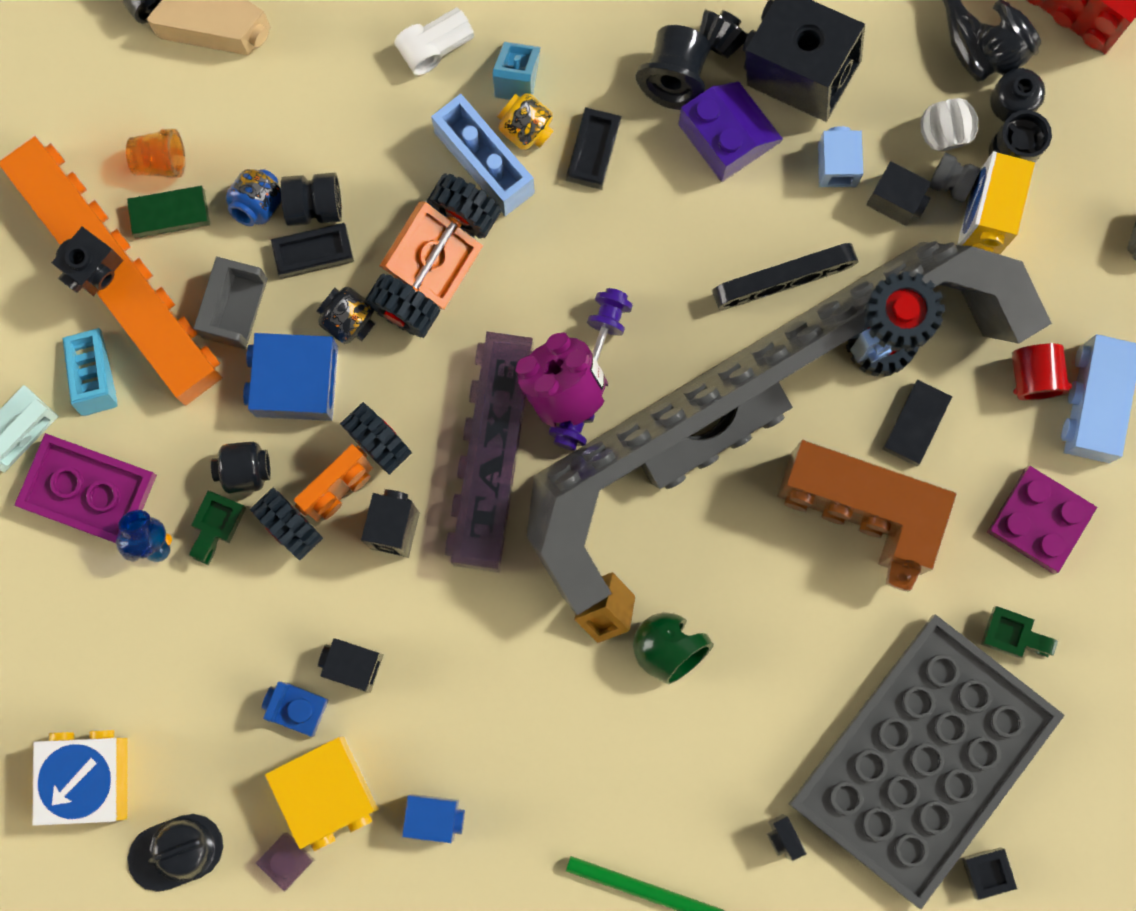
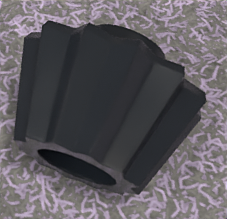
(722, 32)

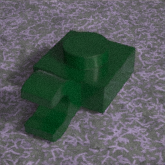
(216, 520)
(1012, 634)

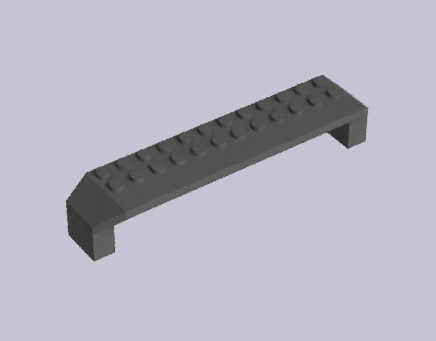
(567, 491)

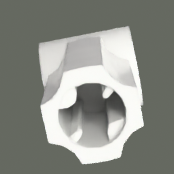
(425, 45)

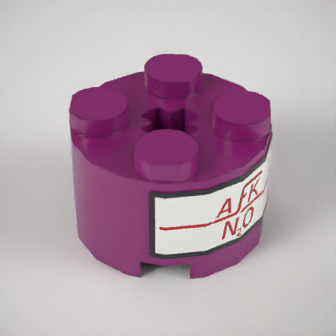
(562, 380)

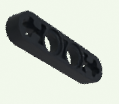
(785, 276)

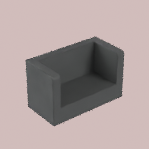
(230, 303)

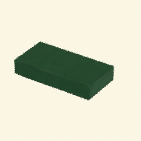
(168, 211)

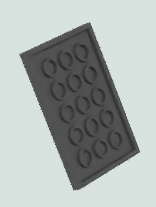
(926, 761)

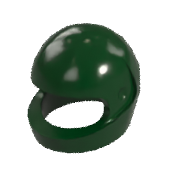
(666, 650)

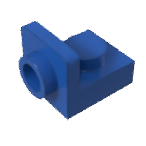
(294, 708)

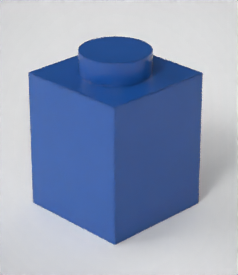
(432, 818)

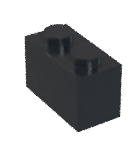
(391, 523)

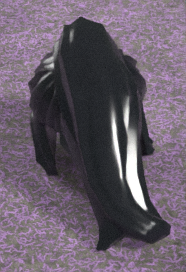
(991, 48)

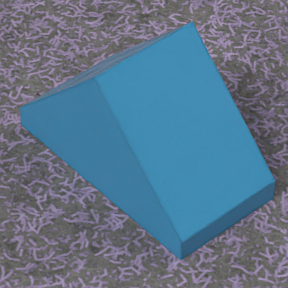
(515, 70)

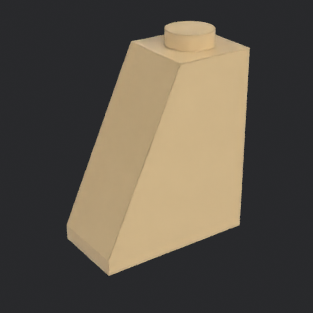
(211, 24)

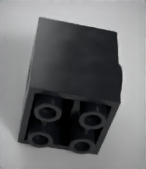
(804, 55)

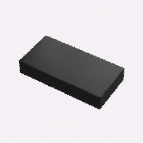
(593, 148)
(312, 250)
(917, 423)

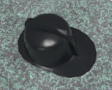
(175, 852)

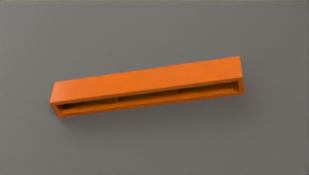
(129, 296)

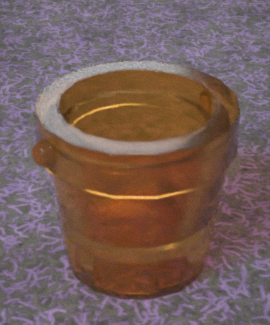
(156, 154)

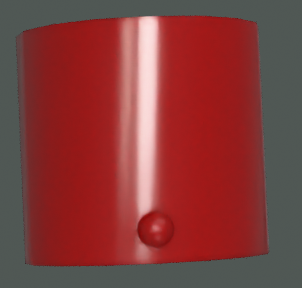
(1040, 372)

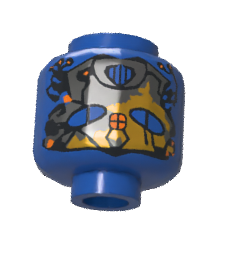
(254, 197)

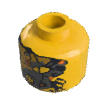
(525, 121)

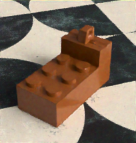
(877, 500)

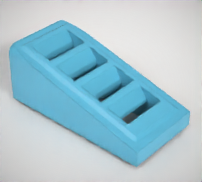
(94, 395)

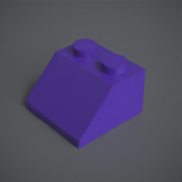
(727, 128)

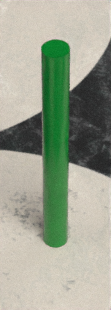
(636, 887)

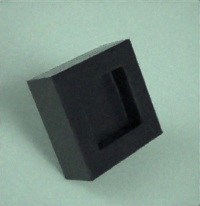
(785, 839)
(989, 873)

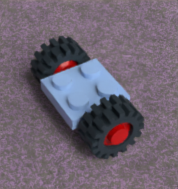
(901, 319)

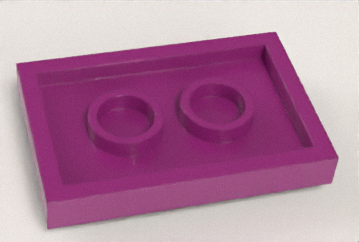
(83, 487)

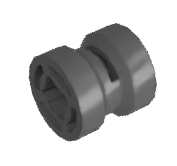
(954, 177)

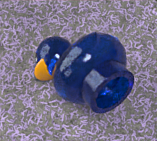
(142, 537)

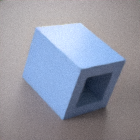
(840, 157)

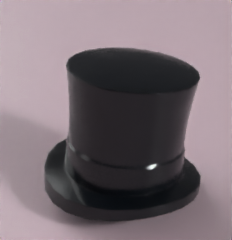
(675, 67)

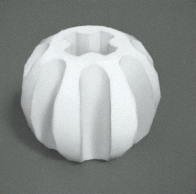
(949, 124)

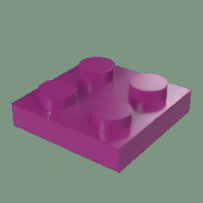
(1042, 519)

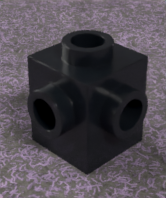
(86, 262)

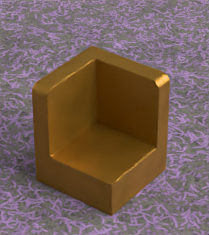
(612, 614)

